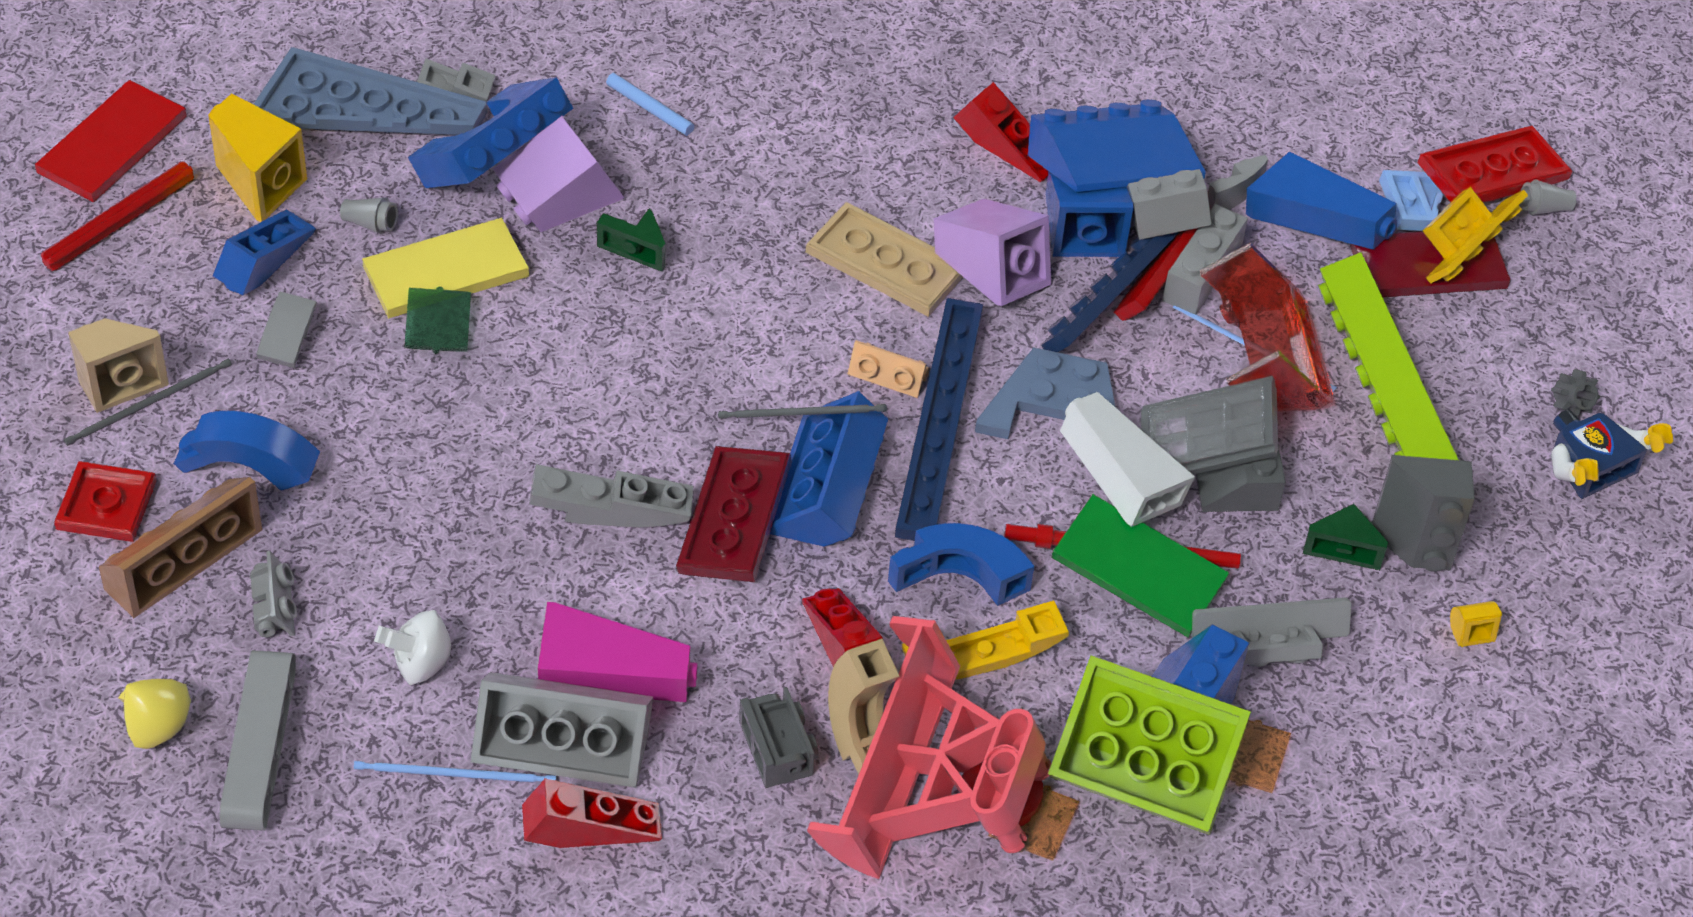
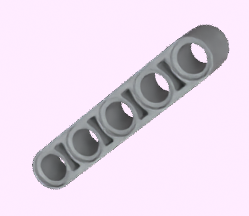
(257, 740)

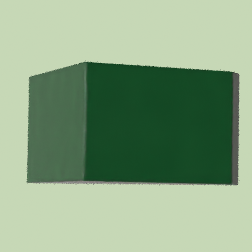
(1347, 539)

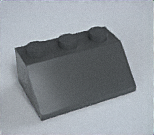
(1243, 486)
(1425, 509)

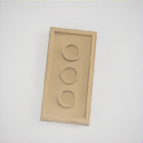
(884, 258)

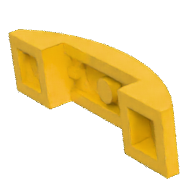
(1008, 643)

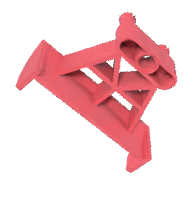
(901, 751)

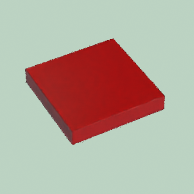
(105, 501)

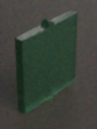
(437, 320)

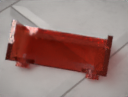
(1274, 328)

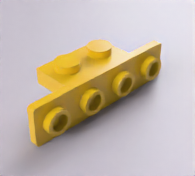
(1464, 226)

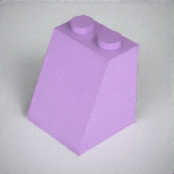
(555, 178)
(996, 248)

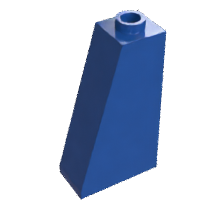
(1320, 203)

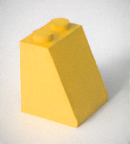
(257, 154)

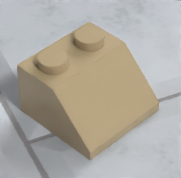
(117, 362)

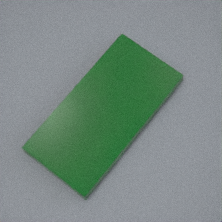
(1139, 565)

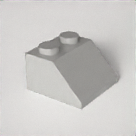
(1169, 203)

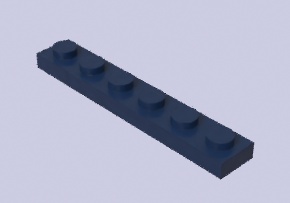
(1104, 290)

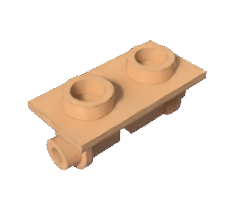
(887, 369)

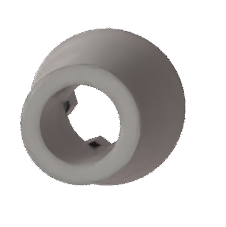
(1547, 198)
(373, 213)

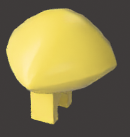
(154, 710)

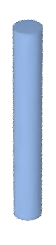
(650, 104)

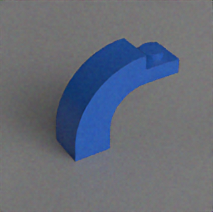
(252, 441)
(965, 551)

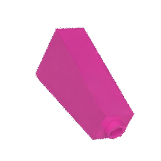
(612, 656)

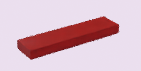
(1153, 277)

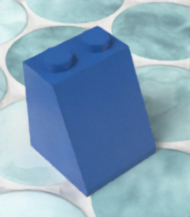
(1087, 221)
(1207, 664)

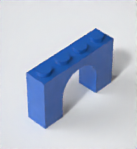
(518, 115)

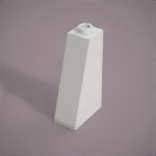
(1124, 460)

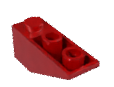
(1000, 129)
(838, 622)
(582, 816)

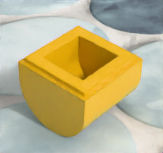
(1475, 623)

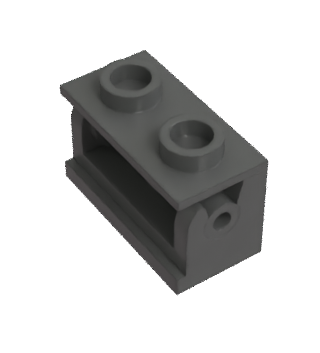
(778, 738)

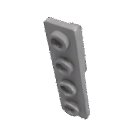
(1280, 629)

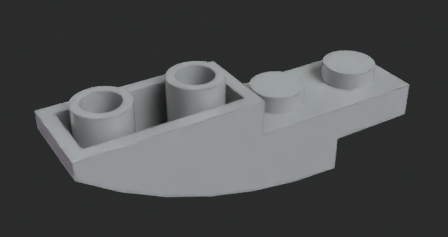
(622, 502)

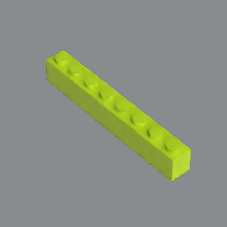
(1383, 360)

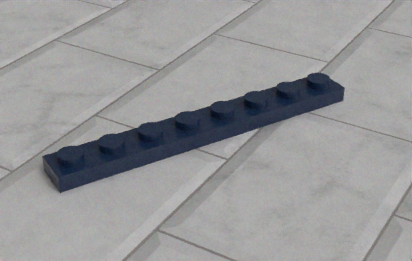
(939, 418)

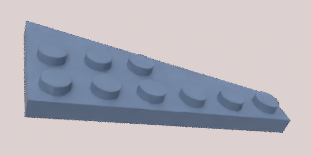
(342, 96)

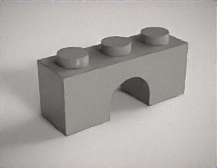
(1210, 243)

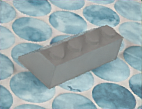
(561, 729)

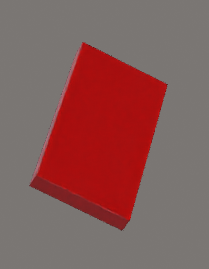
(110, 140)
(1494, 164)

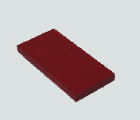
(1408, 258)
(734, 514)

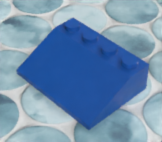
(1110, 145)

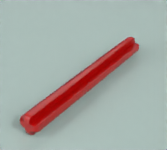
(117, 216)

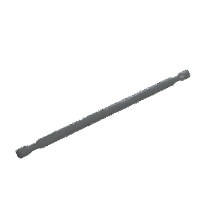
(146, 402)
(802, 411)

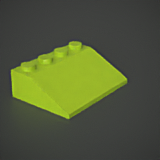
(1149, 744)

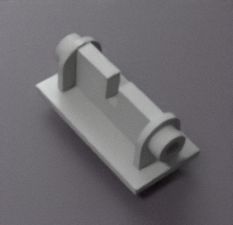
(273, 583)

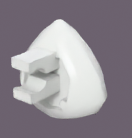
(418, 646)

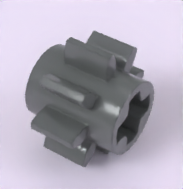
(1575, 392)

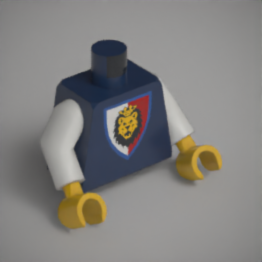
(1601, 452)

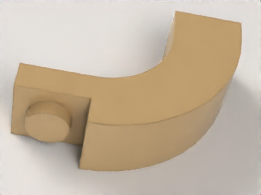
(857, 698)

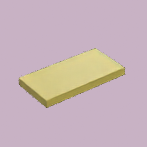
(457, 261)

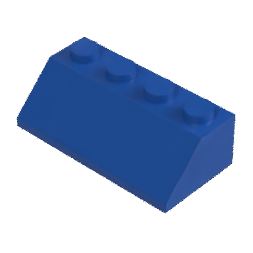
(829, 473)

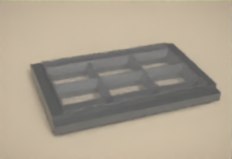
(1217, 425)

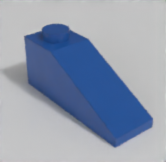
(260, 250)

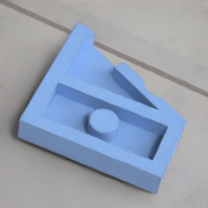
(1415, 198)

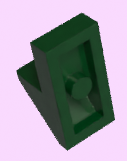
(635, 242)

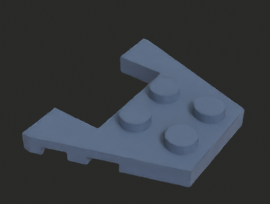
(1044, 386)

